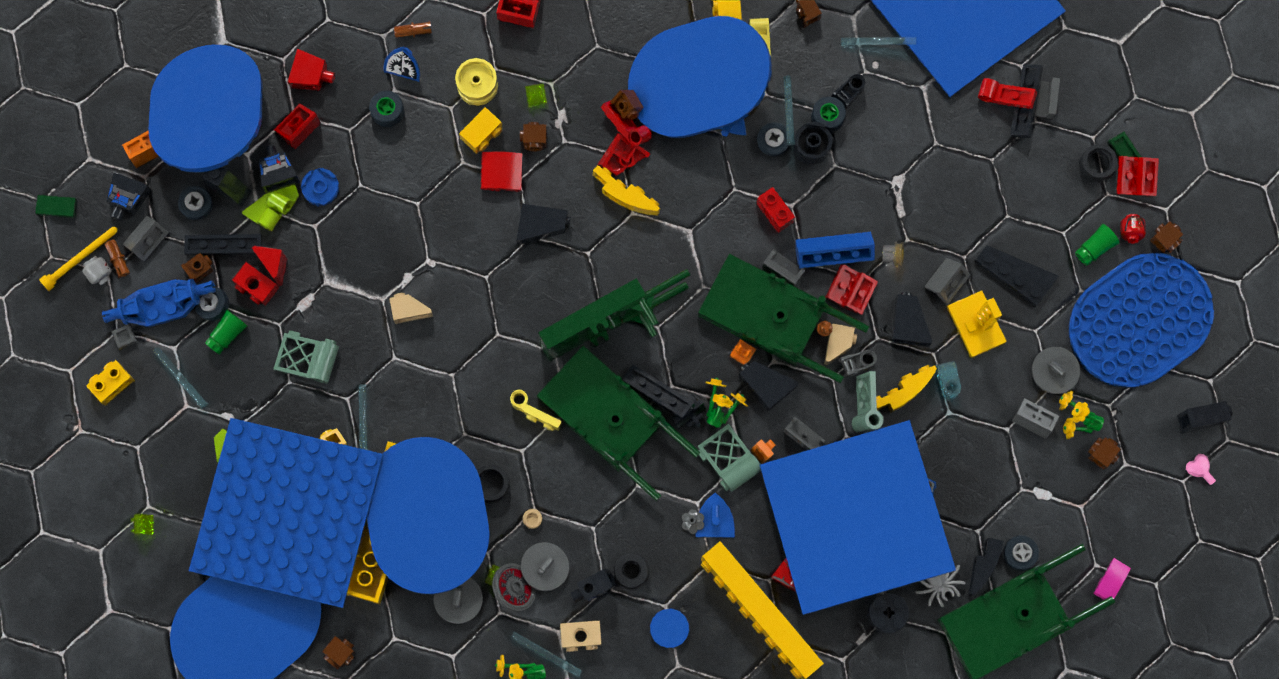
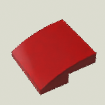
(501, 171)
(1137, 176)
(851, 289)

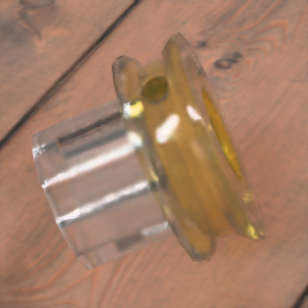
(894, 253)

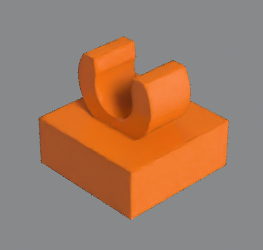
(742, 352)
(763, 451)

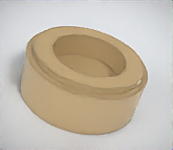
(532, 518)

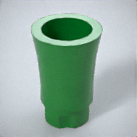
(1097, 245)
(225, 332)

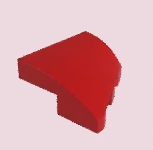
(621, 155)

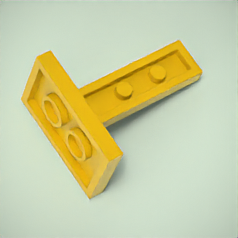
(977, 323)

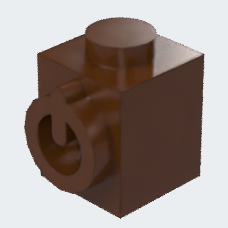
(533, 136)
(1167, 237)
(1104, 452)
(339, 652)

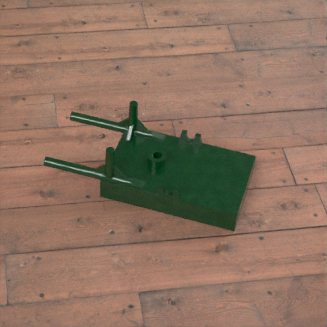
(747, 305)
(608, 312)
(586, 400)
(992, 628)

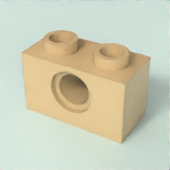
(569, 631)

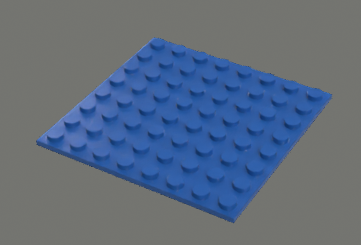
(966, 36)
(286, 512)
(857, 517)

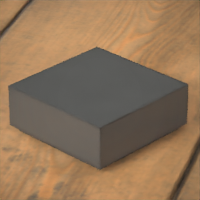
(124, 336)

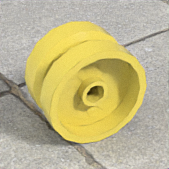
(486, 81)

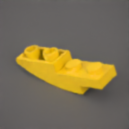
(630, 198)
(909, 388)

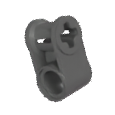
(856, 363)

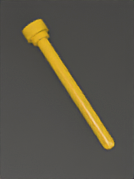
(49, 280)

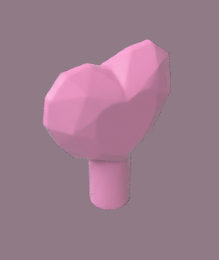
(1200, 468)

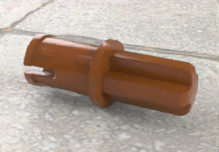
(412, 29)
(117, 258)
(824, 328)

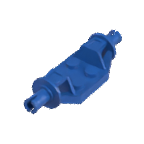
(159, 303)

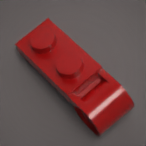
(1007, 95)
(627, 128)

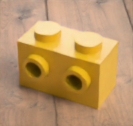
(481, 130)
(109, 382)

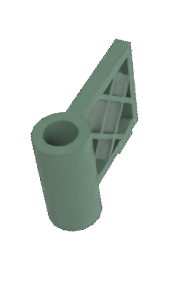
(321, 358)
(868, 416)
(740, 470)

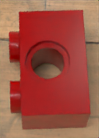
(775, 210)
(247, 276)

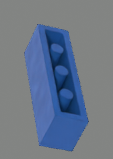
(835, 249)

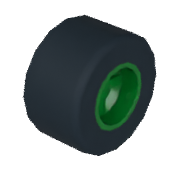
(386, 108)
(832, 109)

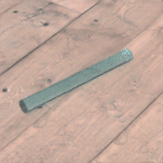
(879, 41)
(789, 110)
(180, 378)
(362, 417)
(546, 654)

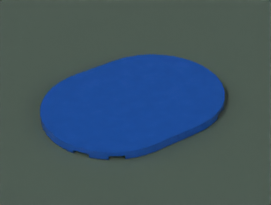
(700, 76)
(205, 108)
(1141, 320)
(428, 516)
(240, 631)

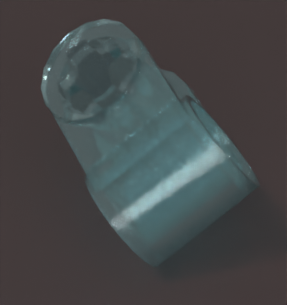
(948, 376)

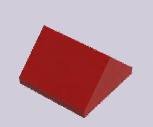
(298, 125)
(274, 262)

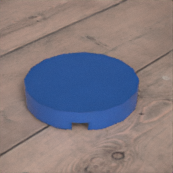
(320, 187)
(669, 628)

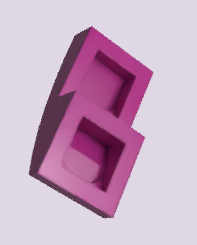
(1112, 579)

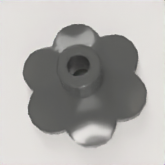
(693, 526)

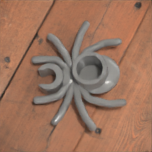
(941, 585)

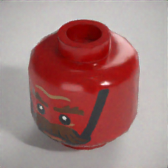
(1133, 228)

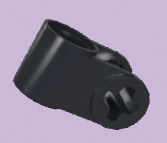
(847, 93)

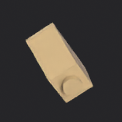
(407, 308)
(839, 342)

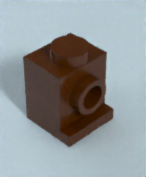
(808, 11)
(627, 104)
(200, 273)

